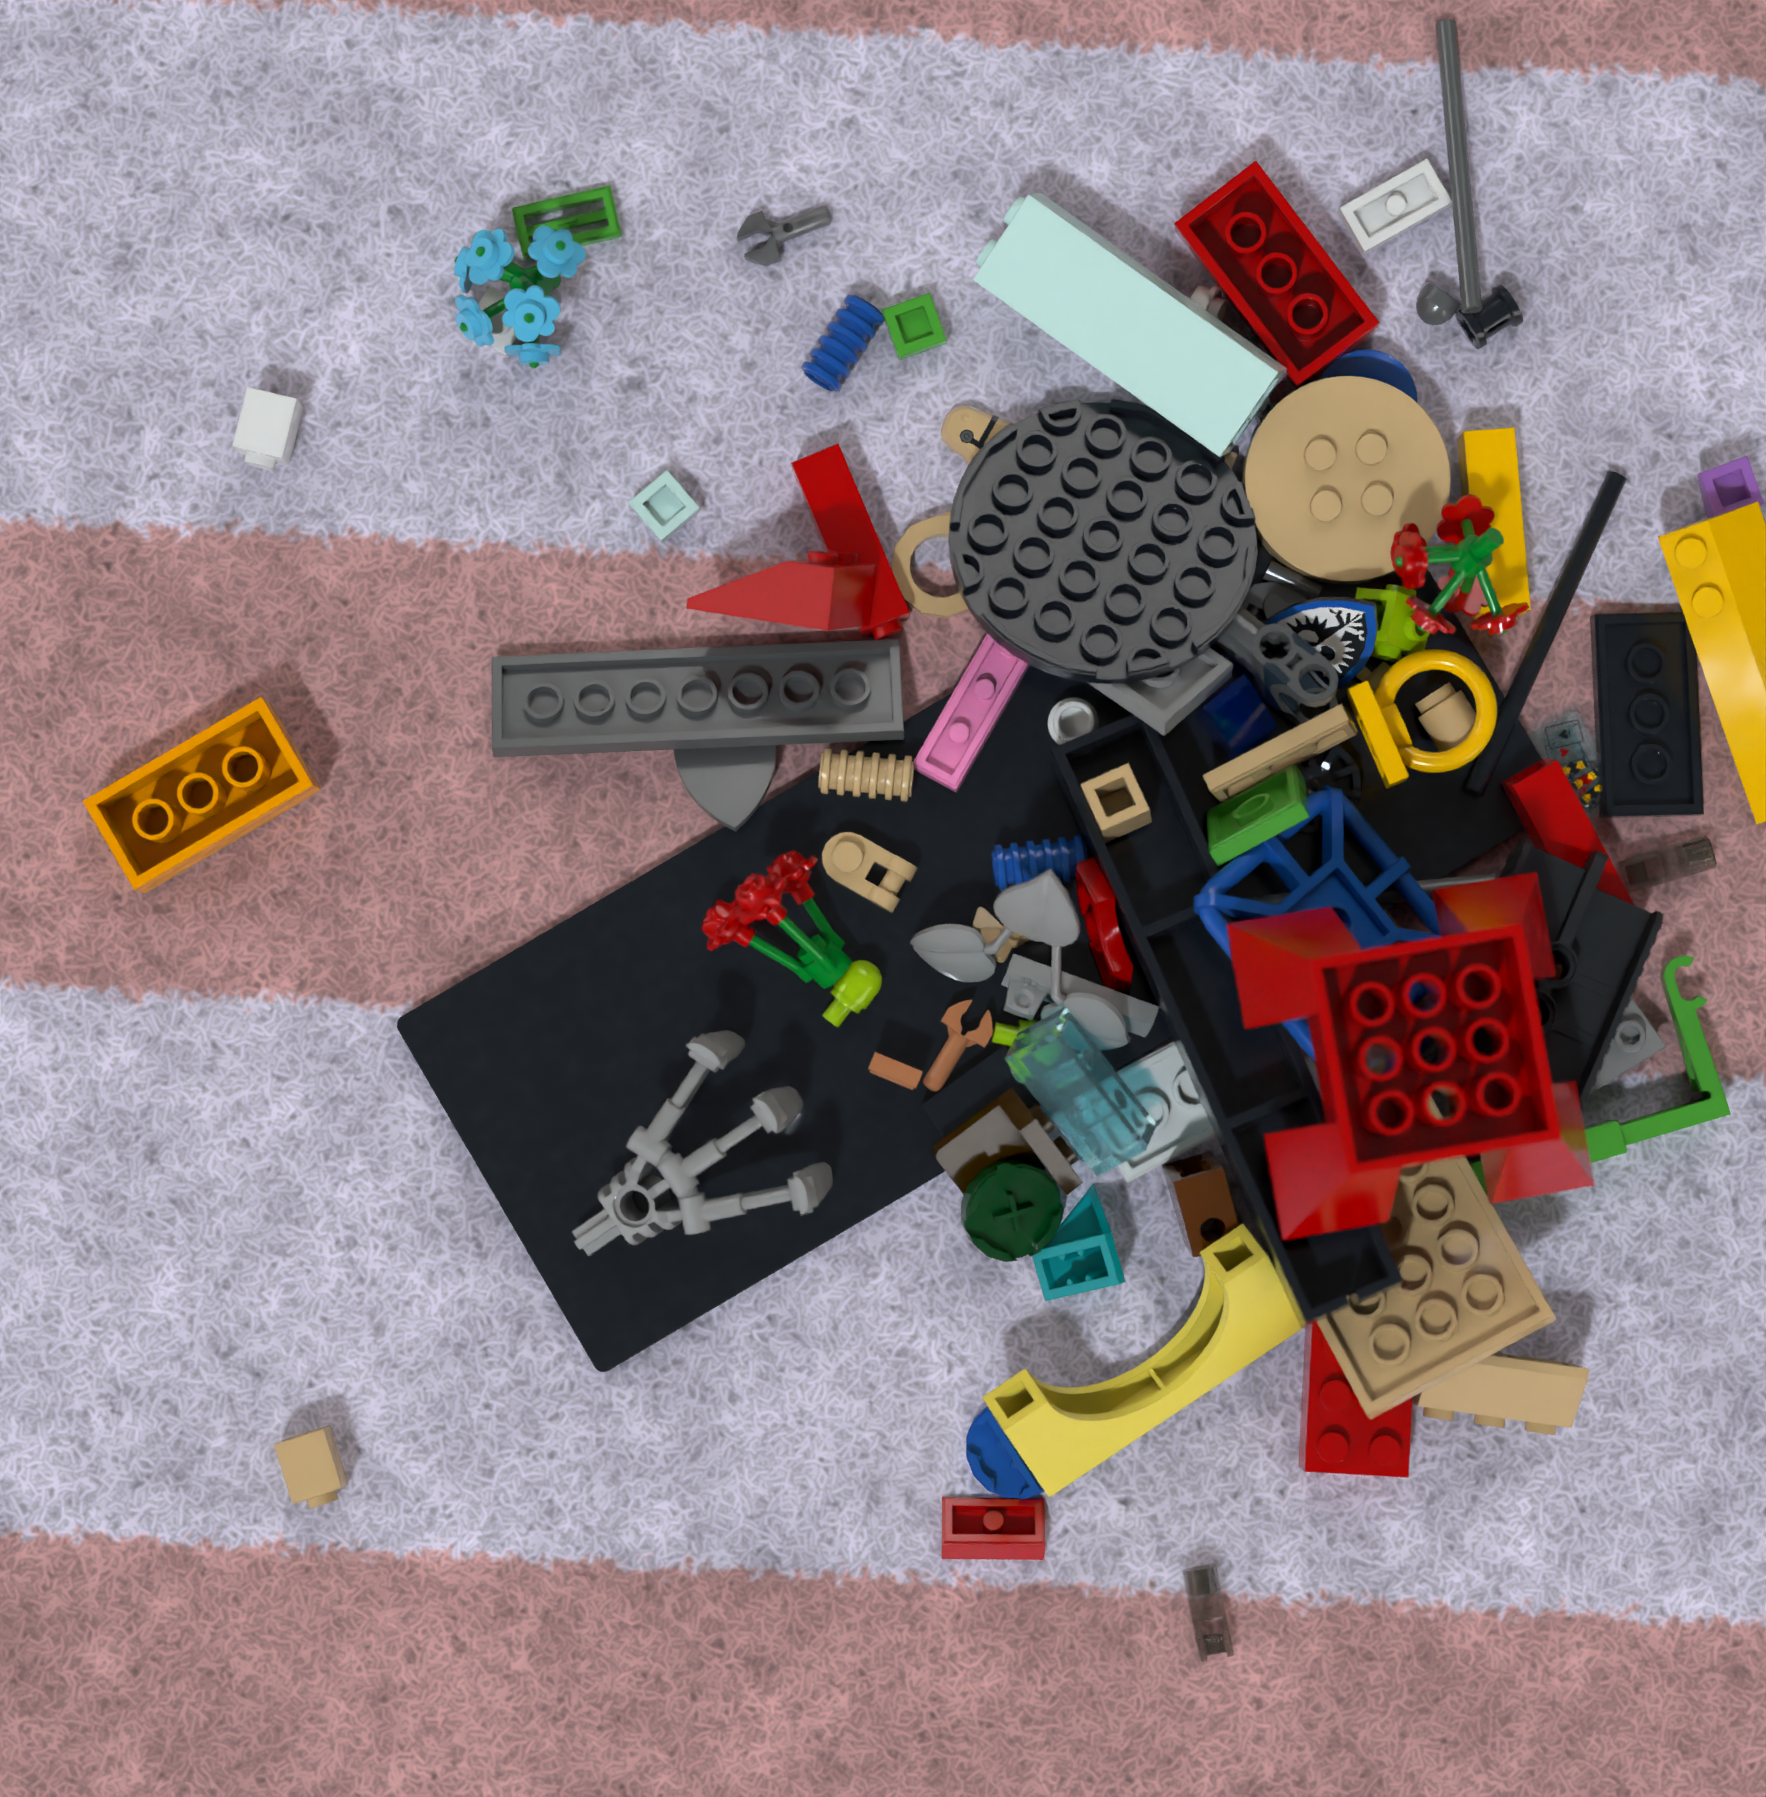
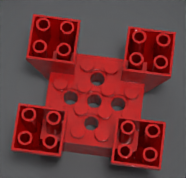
(1376, 1124)

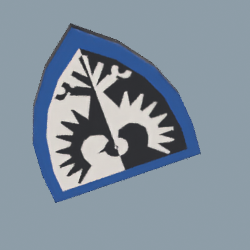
(1337, 628)

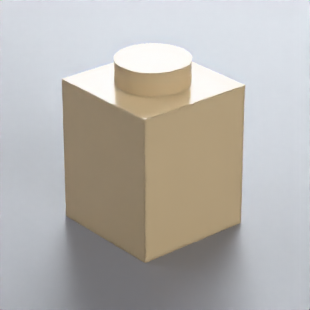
(1116, 803)
(312, 1467)

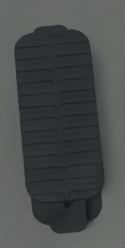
(1601, 957)

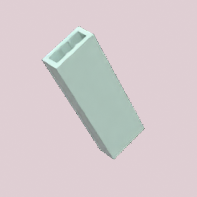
(1127, 322)

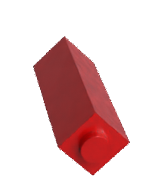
(847, 526)
(1558, 821)

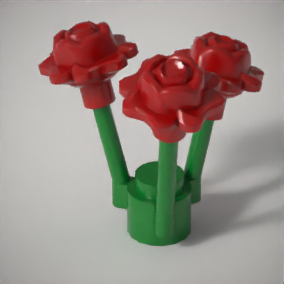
(761, 899)

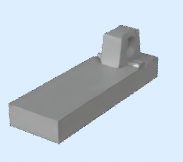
(1031, 984)

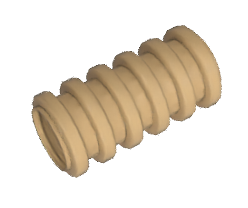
(866, 774)

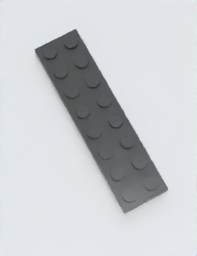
(696, 698)

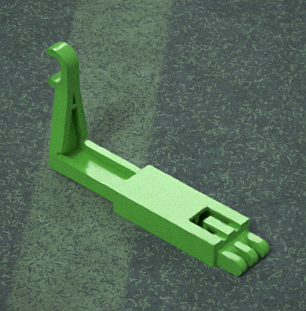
(1611, 1137)

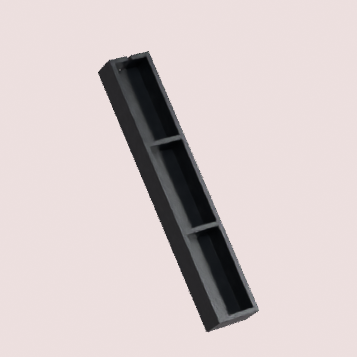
(1244, 1077)

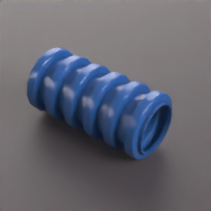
(843, 343)
(1025, 863)

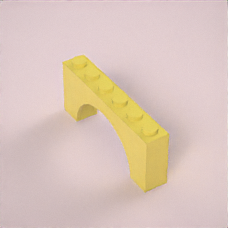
(1077, 1428)

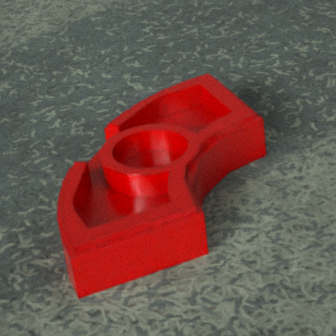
(1101, 923)

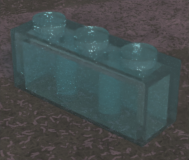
(1080, 1092)

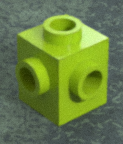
(1396, 630)

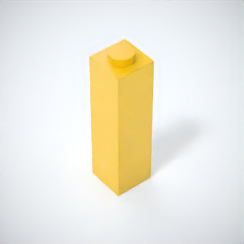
(1491, 473)

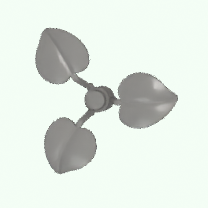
(1043, 914)

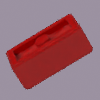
(993, 1528)

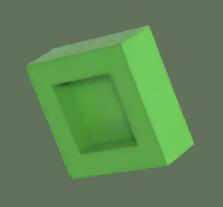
(914, 326)

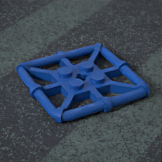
(1328, 886)

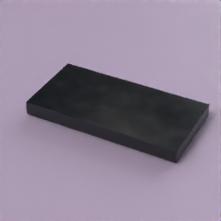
(1646, 715)

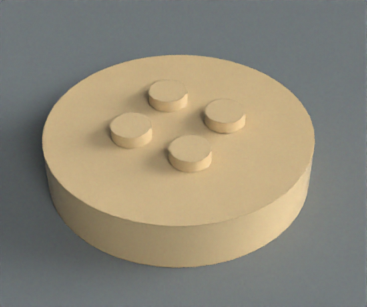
(1343, 474)

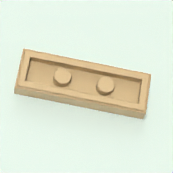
(1281, 752)

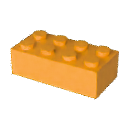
(201, 795)

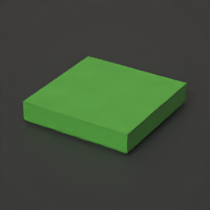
(1257, 814)

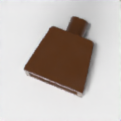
(1200, 1193)

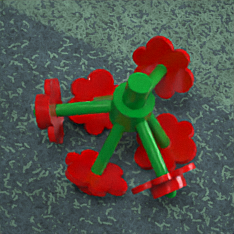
(1467, 580)

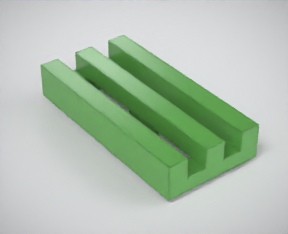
(565, 202)

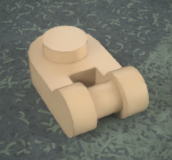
(849, 860)

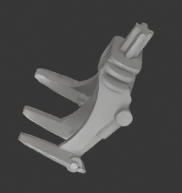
(772, 1110)

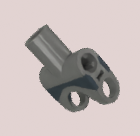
(1280, 665)

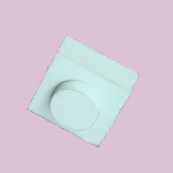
(664, 506)

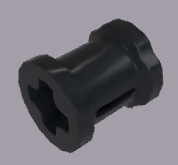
(1496, 314)

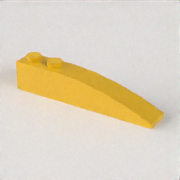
(1722, 592)

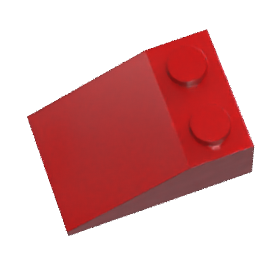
(815, 592)

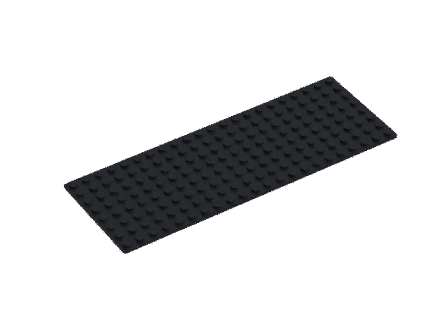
(590, 1023)

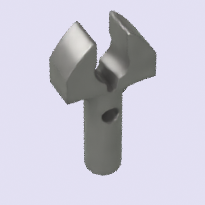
(780, 232)

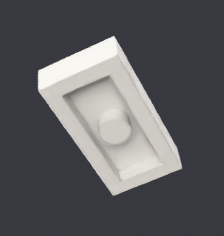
(1394, 207)

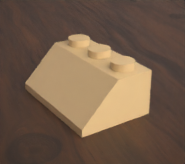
(1510, 1388)

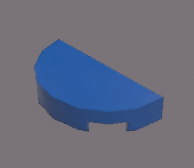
(997, 1461)

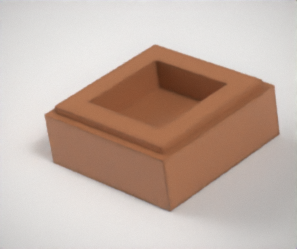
(895, 1071)

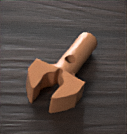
(956, 1044)

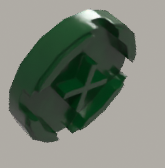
(1011, 1210)

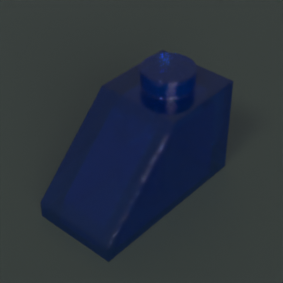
(1237, 719)

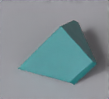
(1080, 1254)

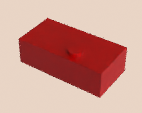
(1276, 275)

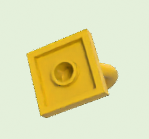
(1387, 732)

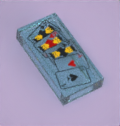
(1572, 747)

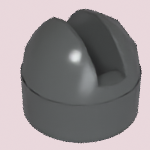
(1435, 305)

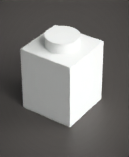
(267, 428)

